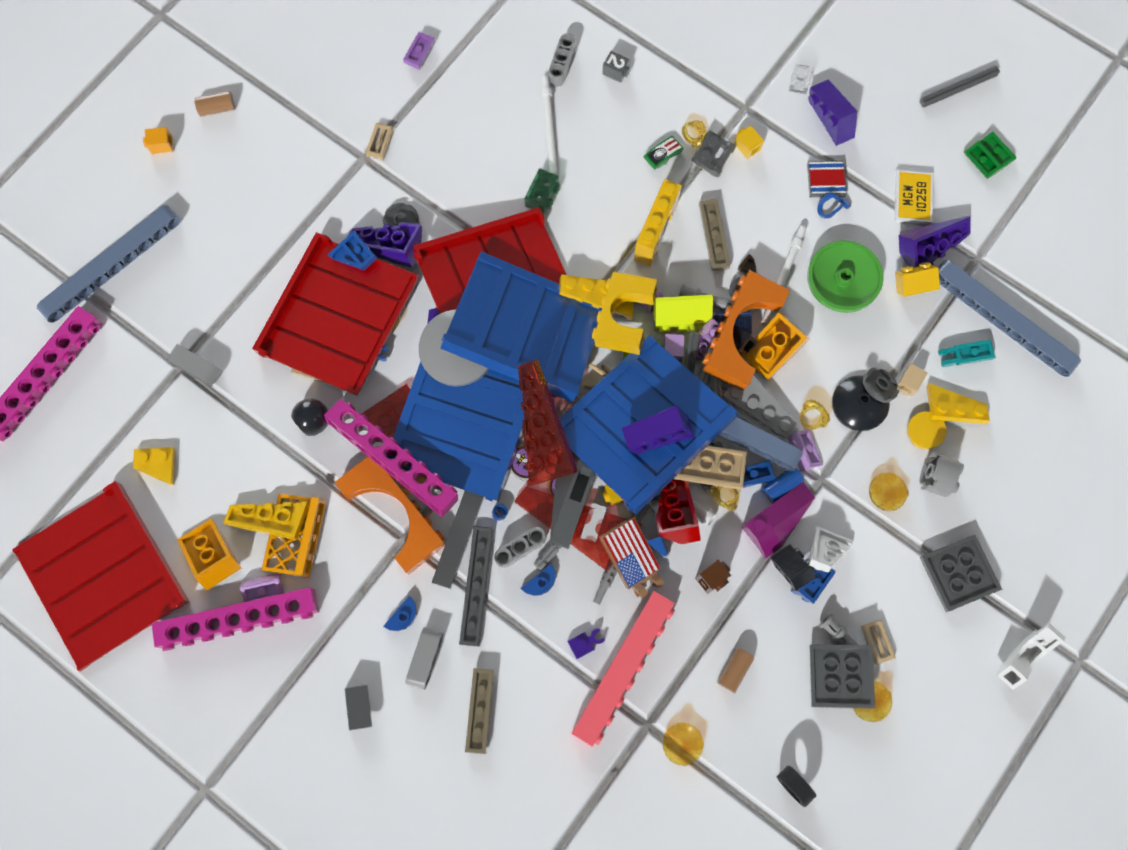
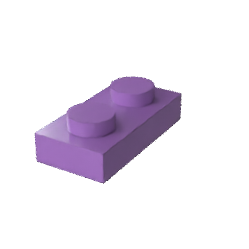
(419, 50)

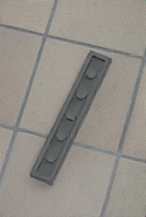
(457, 539)
(476, 586)

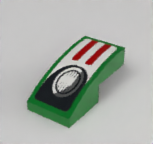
(663, 152)

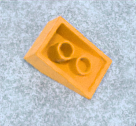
(776, 345)
(208, 554)

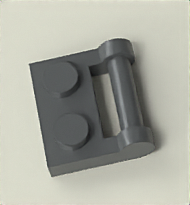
(708, 150)

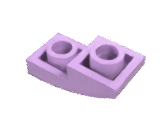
(706, 333)

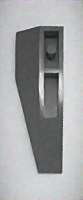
(568, 503)

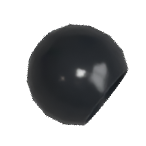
(310, 416)

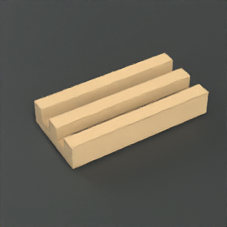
(376, 154)
(877, 660)

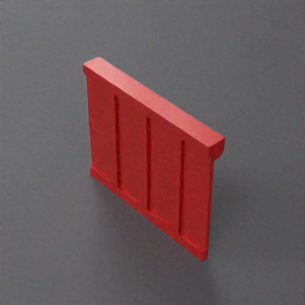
(514, 239)
(335, 316)
(100, 575)

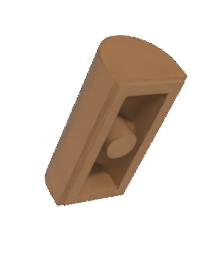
(214, 103)
(735, 670)

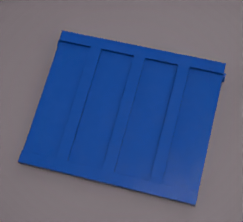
(518, 318)
(628, 394)
(464, 430)

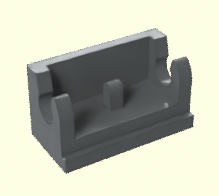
(358, 707)

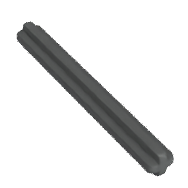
(959, 86)

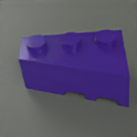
(834, 111)
(658, 430)

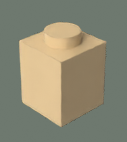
(911, 380)

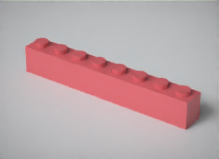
(620, 673)

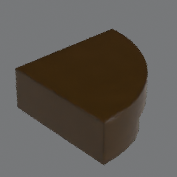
(747, 264)

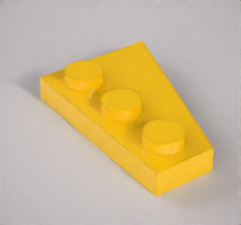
(954, 407)

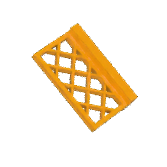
(308, 541)

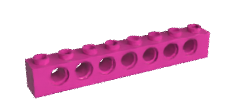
(44, 362)
(439, 503)
(164, 629)

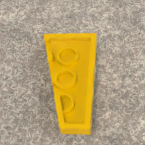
(591, 292)
(273, 519)

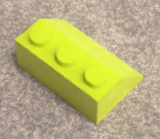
(682, 313)

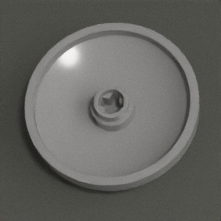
(443, 365)

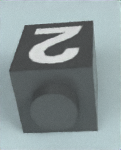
(616, 66)

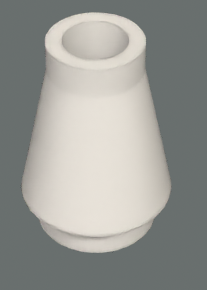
(704, 514)

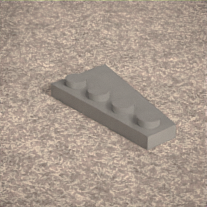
(762, 407)

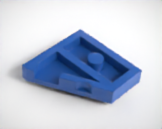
(353, 252)

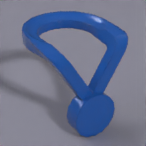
(844, 203)

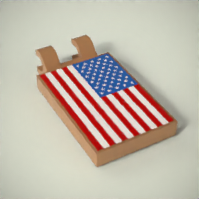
(632, 556)

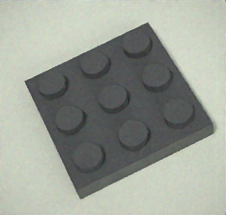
(960, 573)
(842, 676)

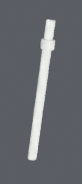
(547, 95)
(796, 245)

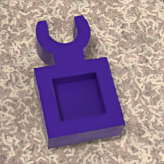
(582, 643)

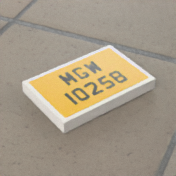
(913, 197)

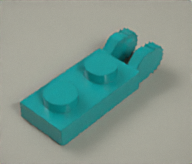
(968, 353)

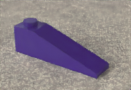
(932, 241)
(392, 242)

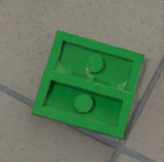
(990, 155)

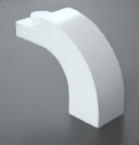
(1027, 654)

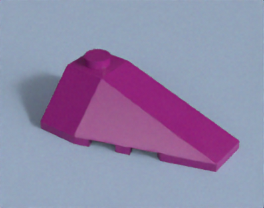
(775, 523)

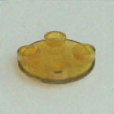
(888, 491)
(883, 705)
(683, 744)

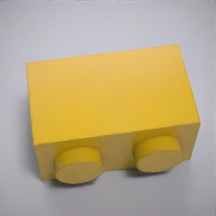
(917, 280)

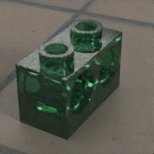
(538, 190)

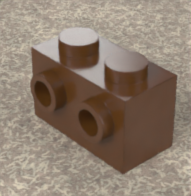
(714, 577)

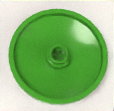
(845, 276)

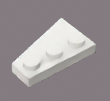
(827, 549)

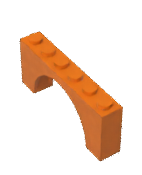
(724, 360)
(421, 539)

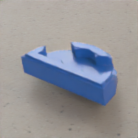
(541, 582)
(403, 616)

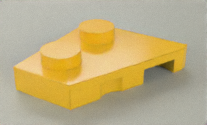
(156, 463)

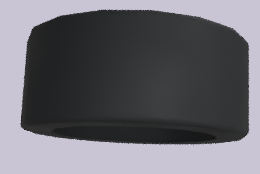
(796, 786)

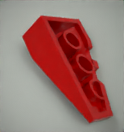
(677, 514)

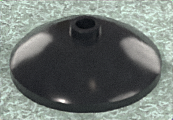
(852, 410)

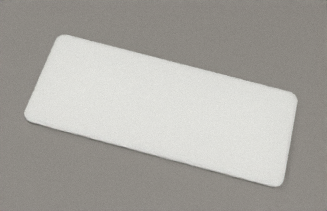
(596, 517)

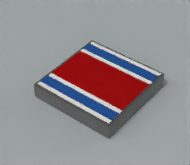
(826, 178)

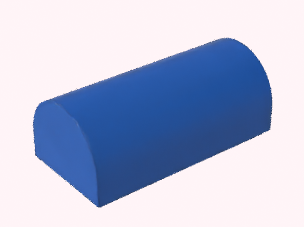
(758, 474)
(782, 484)

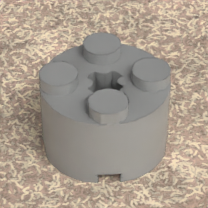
(941, 475)

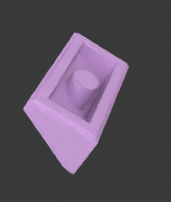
(804, 441)
(261, 587)

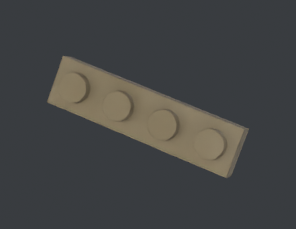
(714, 235)
(479, 711)

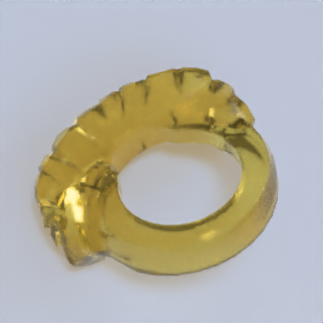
(700, 127)
(811, 405)
(729, 505)

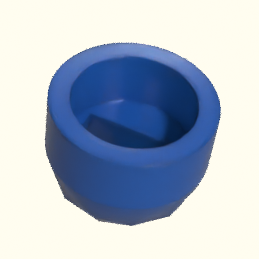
(502, 509)

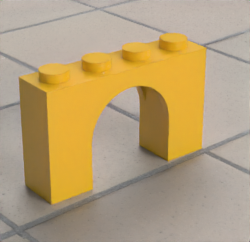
(661, 211)
(623, 289)

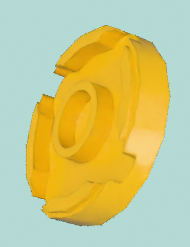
(926, 432)

